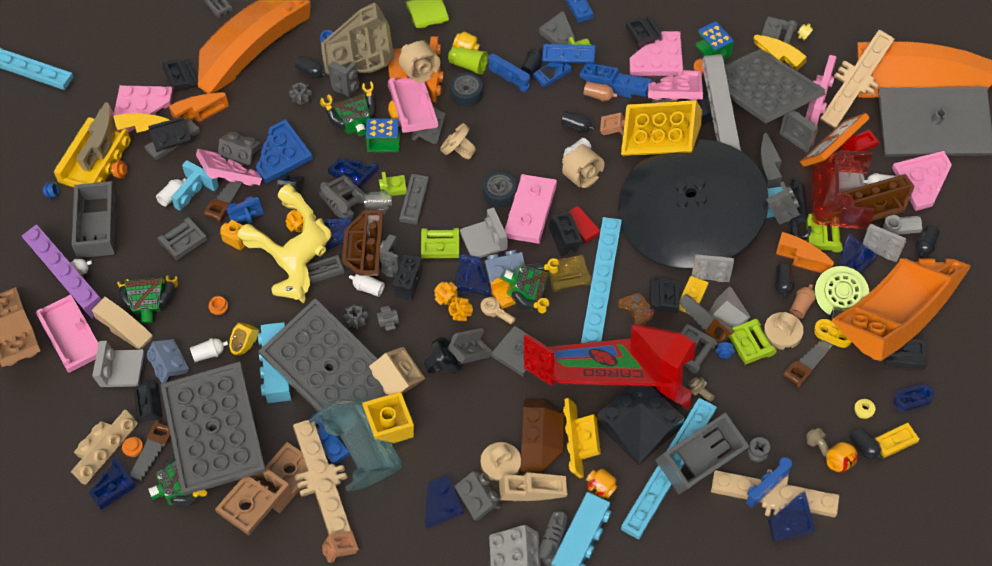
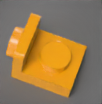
(499, 292)

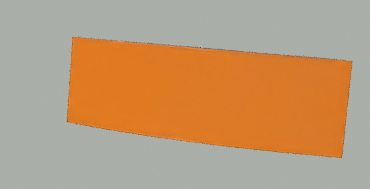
(395, 70)
(199, 106)
(803, 253)

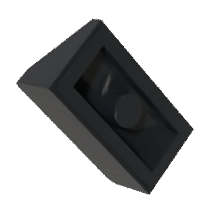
(147, 401)

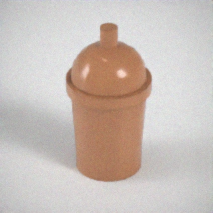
(599, 91)
(802, 301)

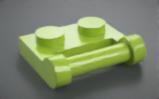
(819, 236)
(439, 246)
(747, 345)

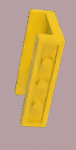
(71, 173)

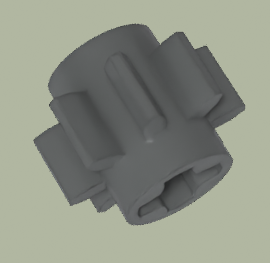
(300, 93)
(355, 316)
(387, 318)

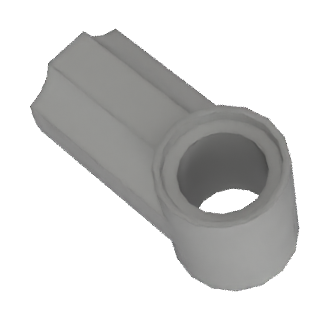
(903, 225)

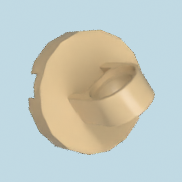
(459, 143)
(783, 330)
(500, 460)

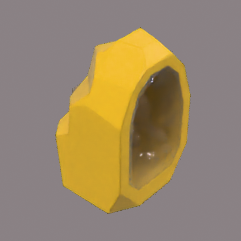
(242, 338)

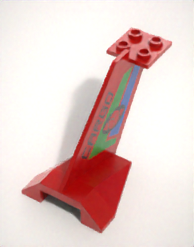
(645, 359)

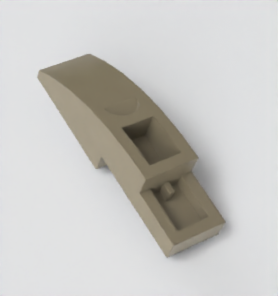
(101, 137)

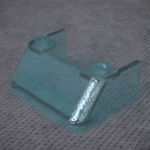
(373, 457)

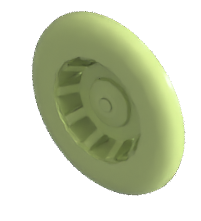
(842, 289)

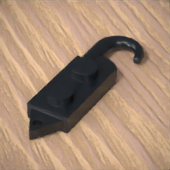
(800, 195)

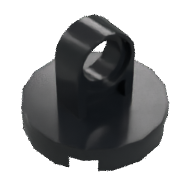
(442, 358)

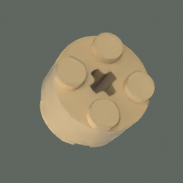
(419, 61)
(582, 166)

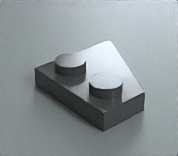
(557, 30)

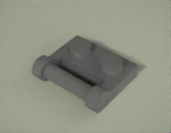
(774, 27)
(340, 188)
(185, 241)
(697, 336)

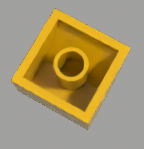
(389, 418)

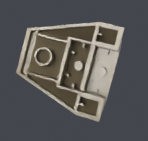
(360, 40)

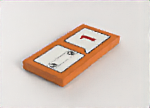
(834, 140)

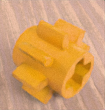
(294, 221)
(445, 293)
(460, 309)

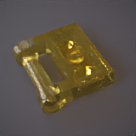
(569, 268)

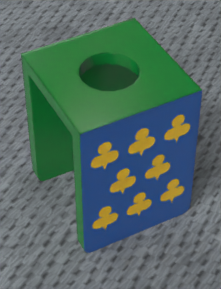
(715, 41)
(382, 135)

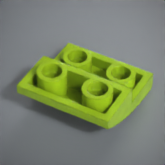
(427, 12)

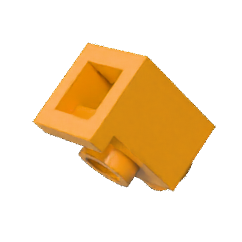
(229, 234)

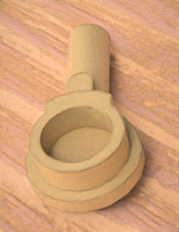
(491, 307)

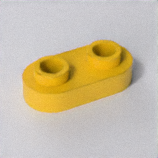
(832, 335)

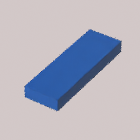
(569, 53)

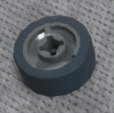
(466, 89)
(507, 191)

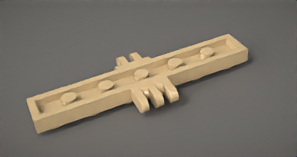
(857, 79)
(321, 478)
(780, 496)

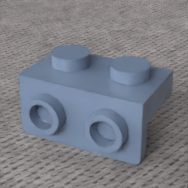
(496, 265)
(166, 359)

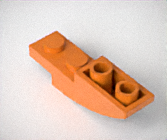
(432, 84)

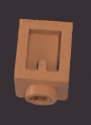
(612, 124)
(339, 545)

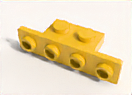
(582, 437)

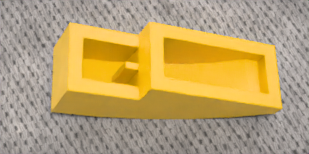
(781, 51)
(139, 120)

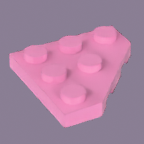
(659, 58)
(684, 86)
(142, 100)
(216, 167)
(927, 176)

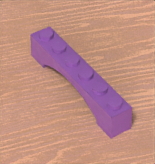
(62, 269)

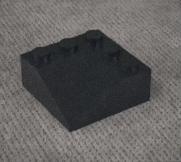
(640, 421)

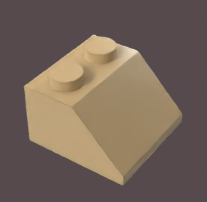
(396, 371)

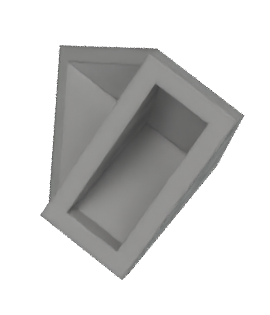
(729, 309)

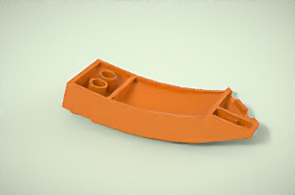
(245, 38)
(928, 66)
(900, 305)

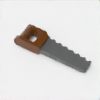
(222, 201)
(706, 319)
(807, 363)
(151, 449)

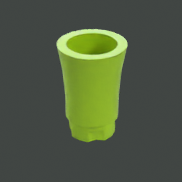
(469, 59)

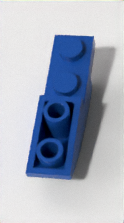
(622, 84)

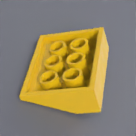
(661, 128)

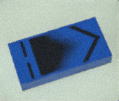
(551, 73)

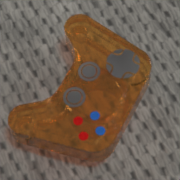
(639, 308)

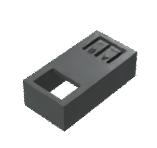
(94, 224)
(699, 456)

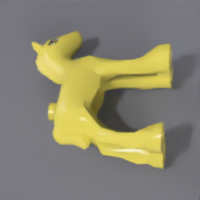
(297, 251)

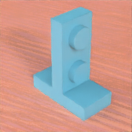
(193, 184)

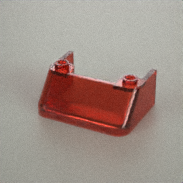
(829, 205)

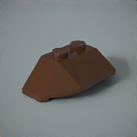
(885, 196)
(363, 243)
(540, 435)

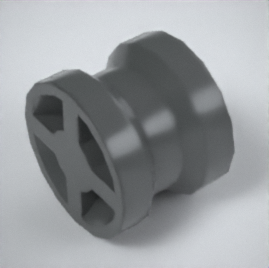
(756, 454)

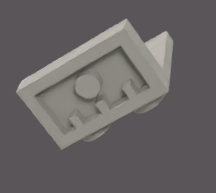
(485, 237)
(884, 242)
(712, 268)
(117, 367)
(515, 547)

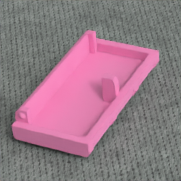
(412, 105)
(818, 106)
(530, 208)
(69, 333)

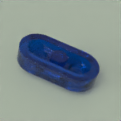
(912, 397)

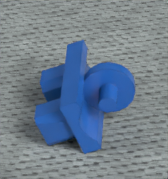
(245, 211)

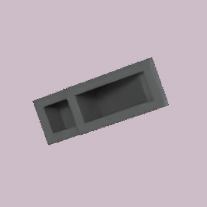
(769, 163)

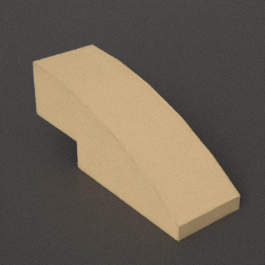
(121, 323)
(532, 487)

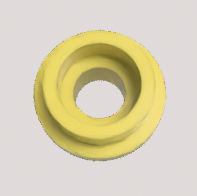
(805, 31)
(863, 413)

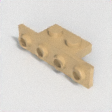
(100, 445)

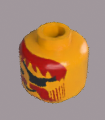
(842, 457)
(601, 483)

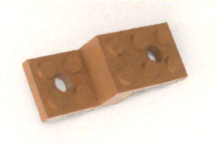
(16, 331)
(264, 490)

